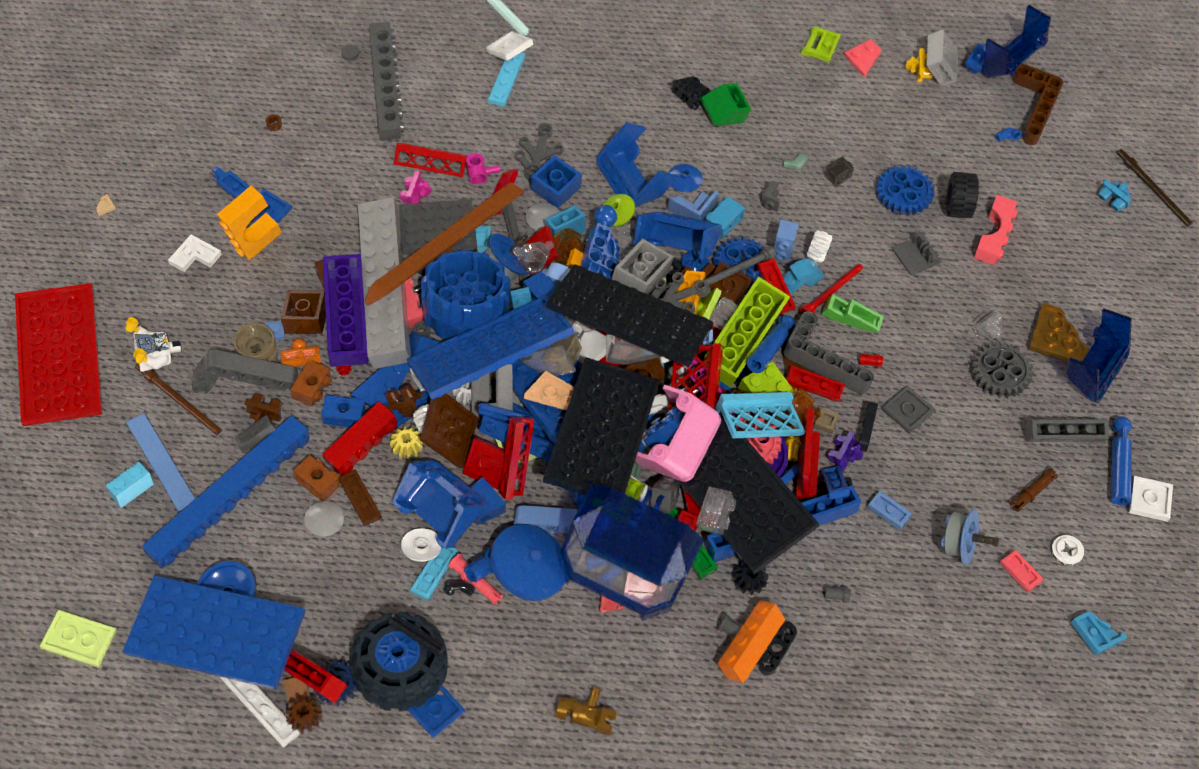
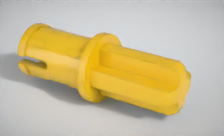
(793, 445)

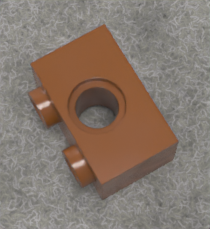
(311, 373)
(311, 468)

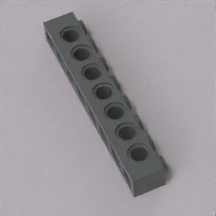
(385, 83)

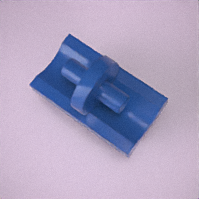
(975, 59)

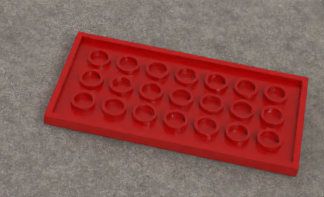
(57, 354)

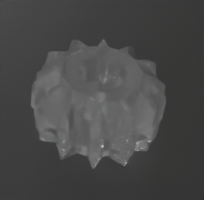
(723, 313)

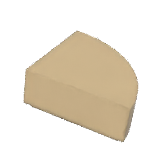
(105, 205)

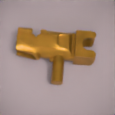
(587, 713)

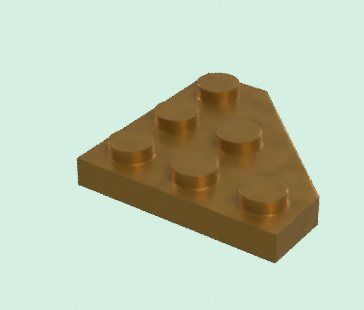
(1056, 336)

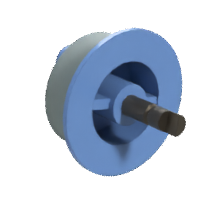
(963, 536)

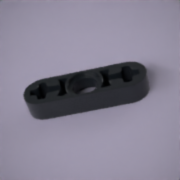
(868, 425)
(775, 663)

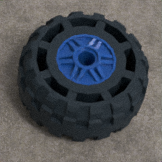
(395, 668)

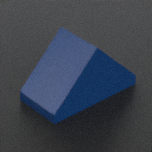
(421, 342)

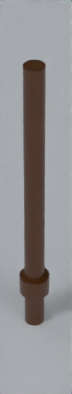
(152, 377)

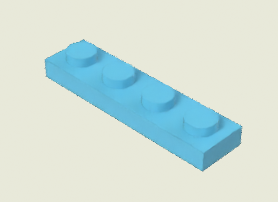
(506, 80)

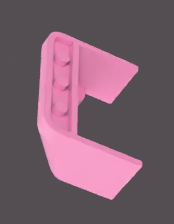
(690, 441)

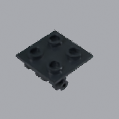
(690, 90)

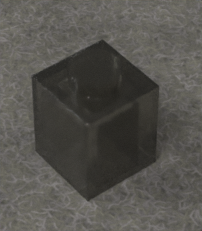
(839, 171)

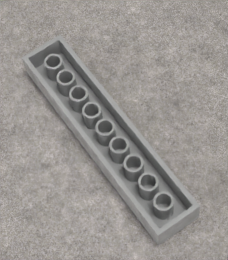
(380, 252)

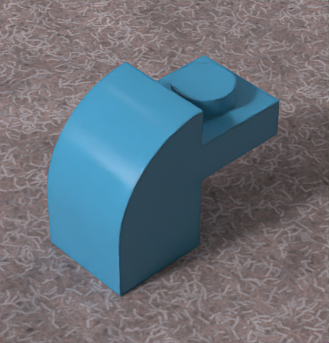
(801, 273)
(520, 297)

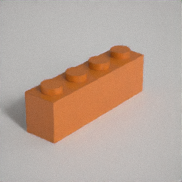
(751, 641)

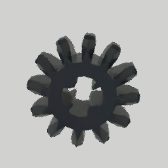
(743, 579)

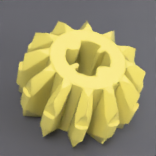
(402, 448)

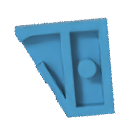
(1096, 632)

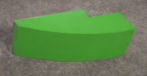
(852, 314)

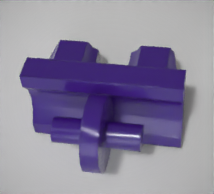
(848, 453)

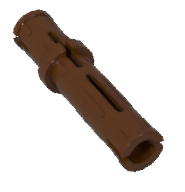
(1028, 494)

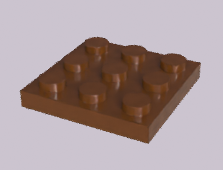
(449, 429)

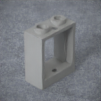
(942, 58)
(504, 389)

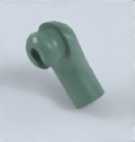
(797, 163)

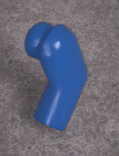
(1008, 133)

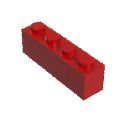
(360, 439)
(314, 676)

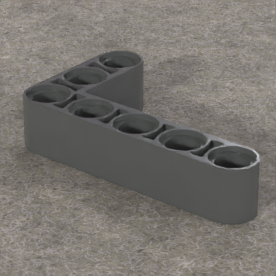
(822, 360)
(242, 369)

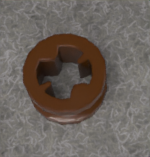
(275, 126)

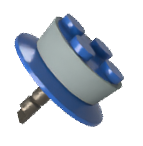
(502, 251)

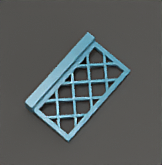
(758, 404)

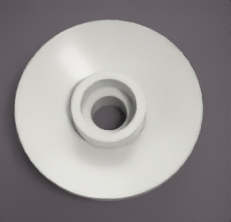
(418, 539)

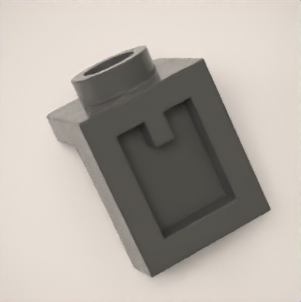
(770, 196)

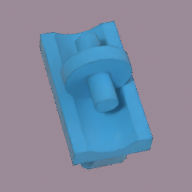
(1118, 192)

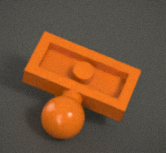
(300, 354)

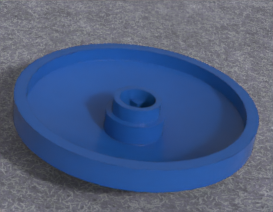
(527, 562)

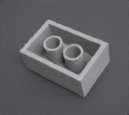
(643, 267)

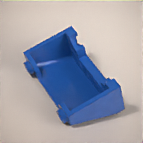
(439, 500)

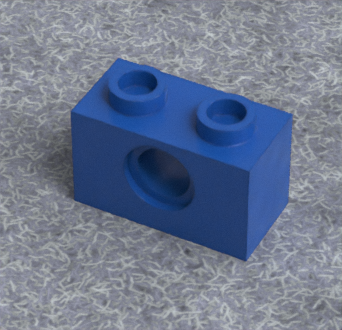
(332, 409)

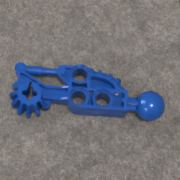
(601, 249)

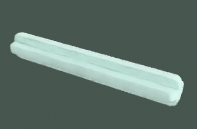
(514, 21)

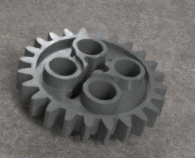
(1002, 369)

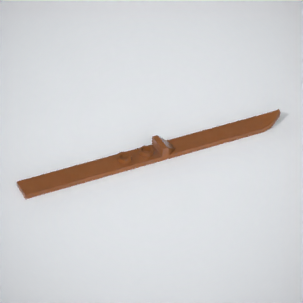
(443, 242)

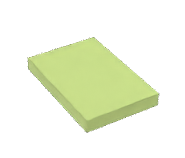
(78, 638)

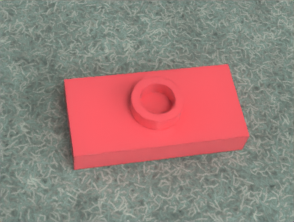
(1021, 571)

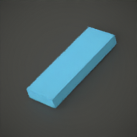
(433, 573)

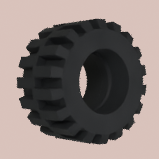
(962, 195)

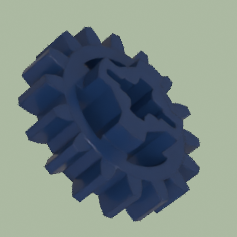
(345, 676)

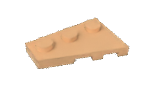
(550, 391)

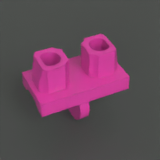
(416, 188)

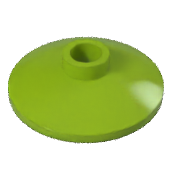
(625, 208)

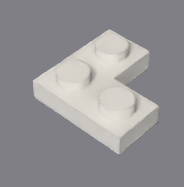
(193, 250)

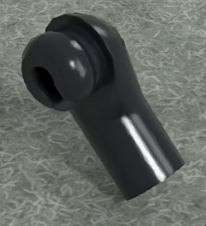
(460, 585)

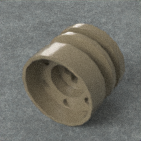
(256, 341)

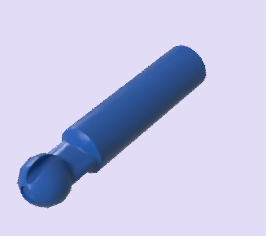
(770, 344)
(1121, 463)

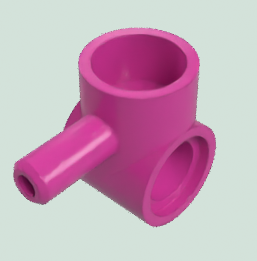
(477, 170)

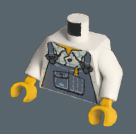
(151, 348)

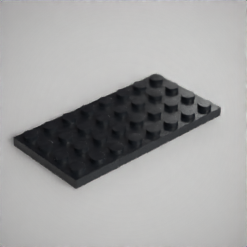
(630, 315)
(601, 428)
(766, 512)

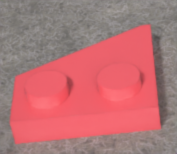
(863, 56)

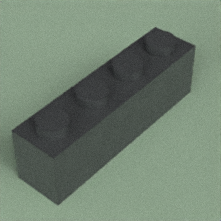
(1067, 430)

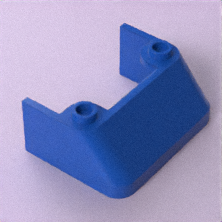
(621, 172)
(678, 232)

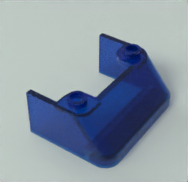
(1004, 60)
(1104, 358)

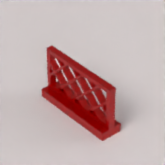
(712, 378)
(808, 461)

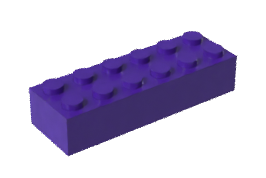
(345, 310)

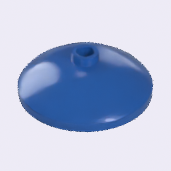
(229, 577)

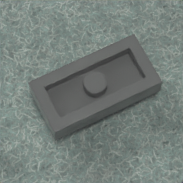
(255, 433)

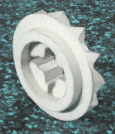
(1071, 543)

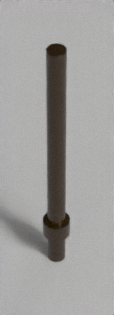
(1131, 163)

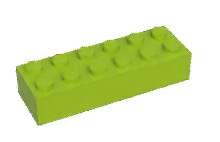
(748, 328)

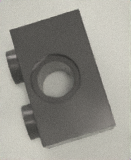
(669, 488)

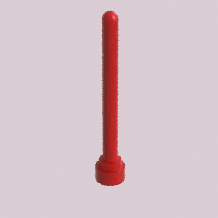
(835, 287)

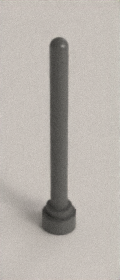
(766, 254)

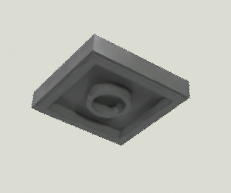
(908, 409)

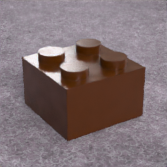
(304, 312)

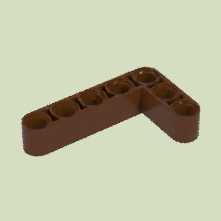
(1049, 88)

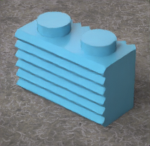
(129, 484)

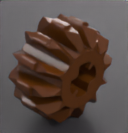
(309, 719)

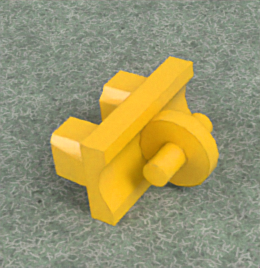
(919, 65)

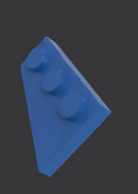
(380, 383)

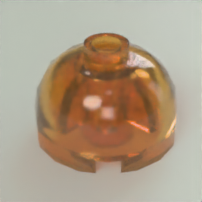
(564, 242)
(802, 402)

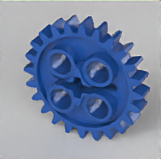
(905, 190)
(733, 249)

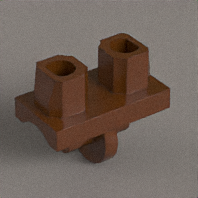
(404, 403)
(258, 409)

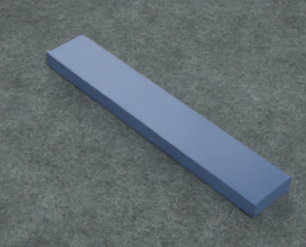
(161, 462)

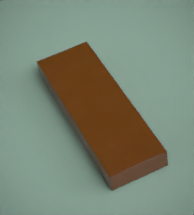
(359, 498)

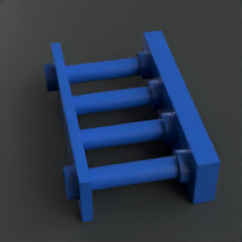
(499, 429)

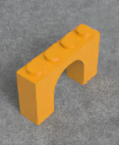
(236, 217)

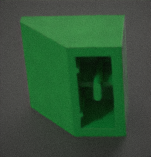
(726, 105)

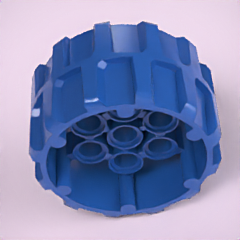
(463, 292)

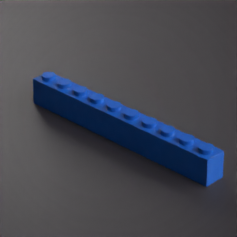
(226, 492)

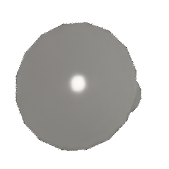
(538, 213)
(324, 519)

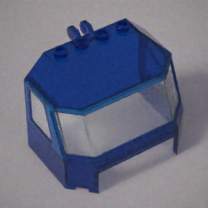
(628, 551)

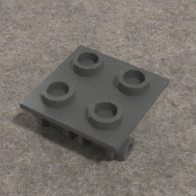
(917, 254)

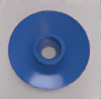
(688, 182)

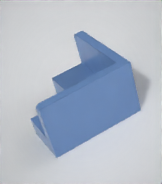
(695, 210)

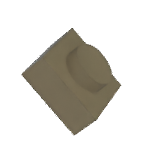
(827, 421)

